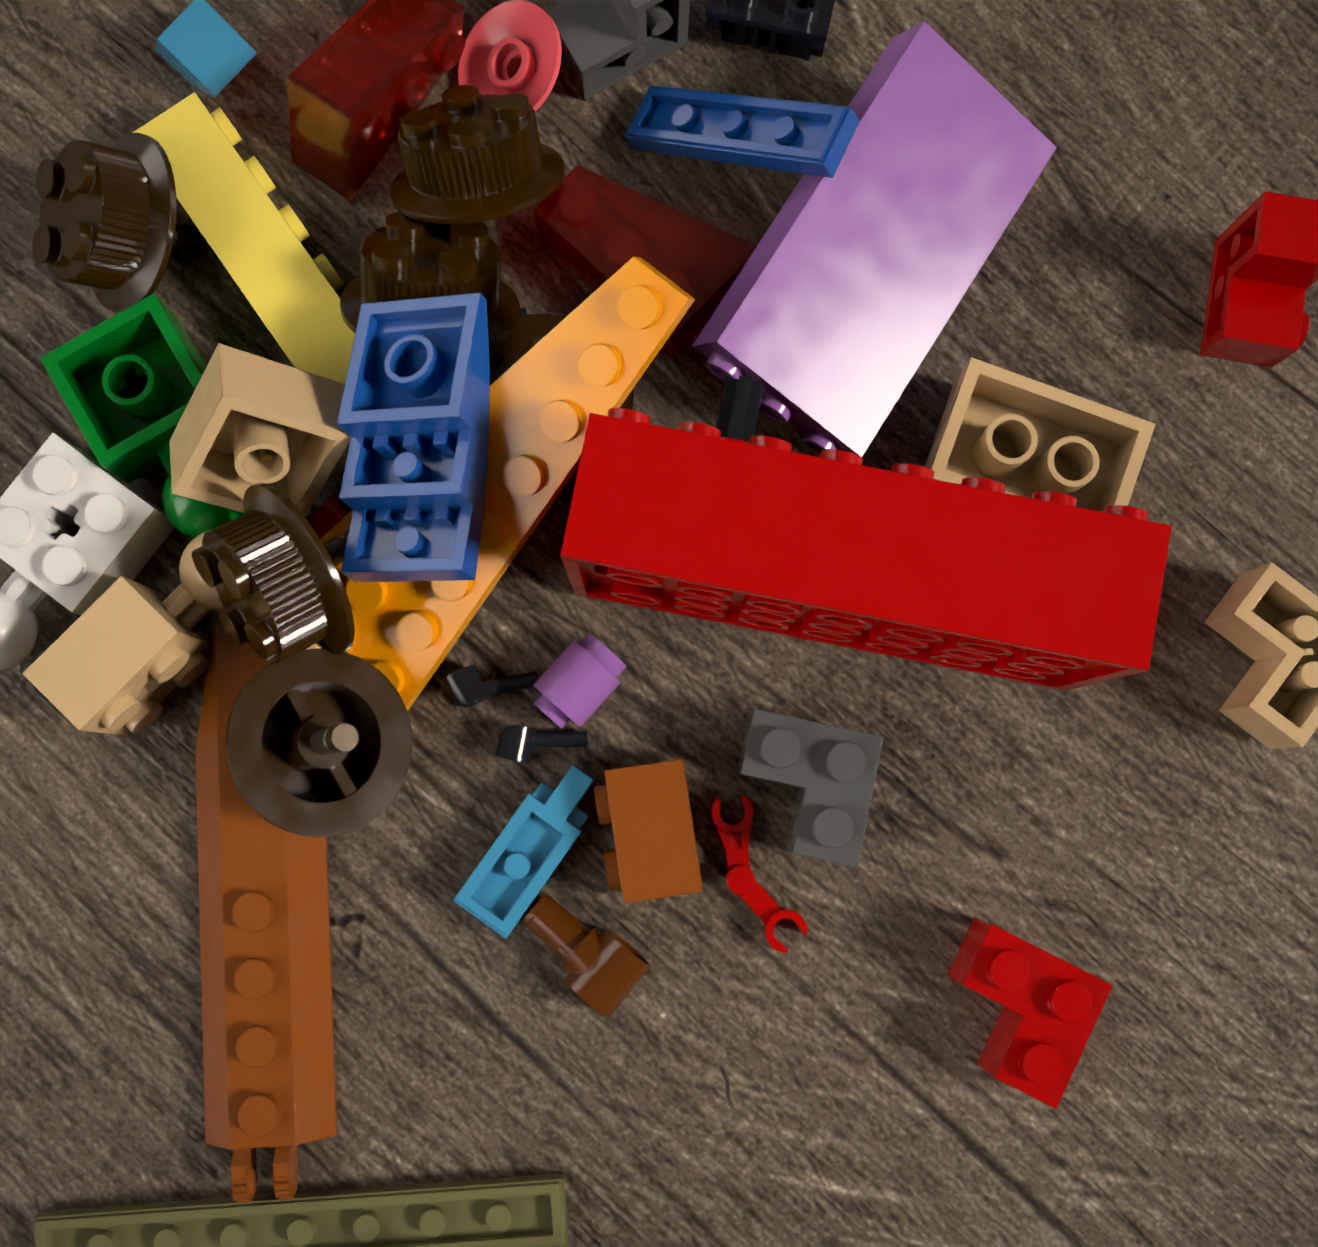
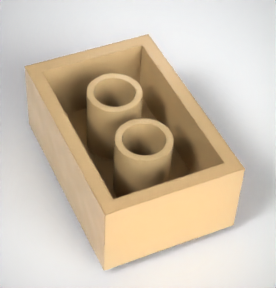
(1037, 439)

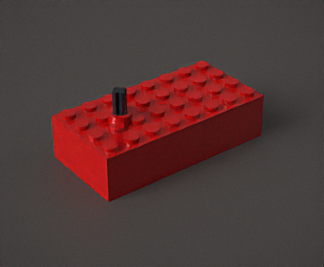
(860, 553)

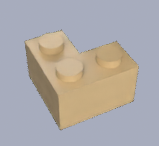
(1277, 627)

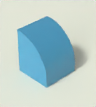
(204, 48)

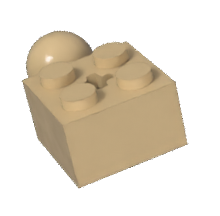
(254, 426)
(128, 652)

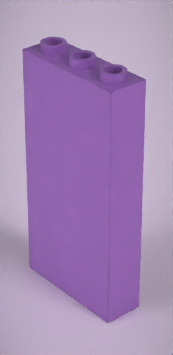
(883, 251)

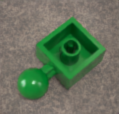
(129, 428)

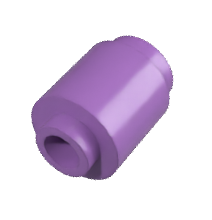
(578, 681)

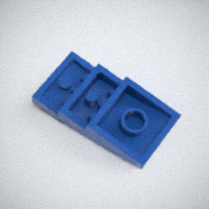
(417, 439)

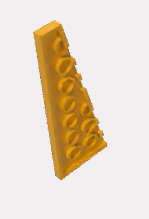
(534, 449)

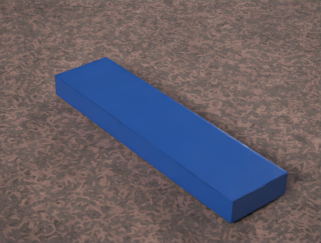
(743, 130)

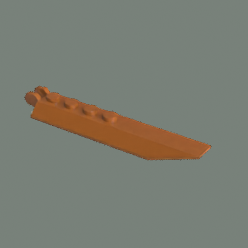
(260, 959)

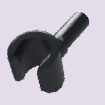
(469, 689)
(518, 741)

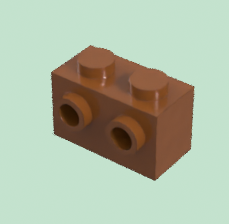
(650, 830)

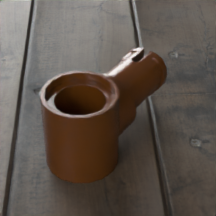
(598, 963)

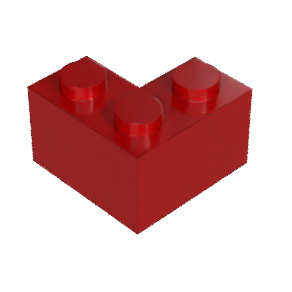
(1262, 282)
(1044, 1014)

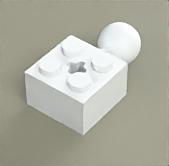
(36, 538)

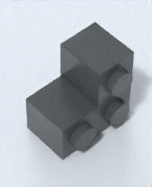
(616, 37)
(833, 780)

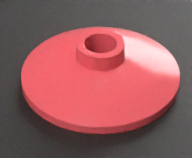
(513, 52)

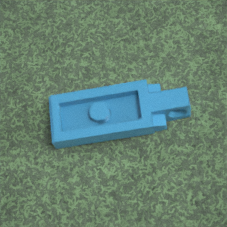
(526, 853)

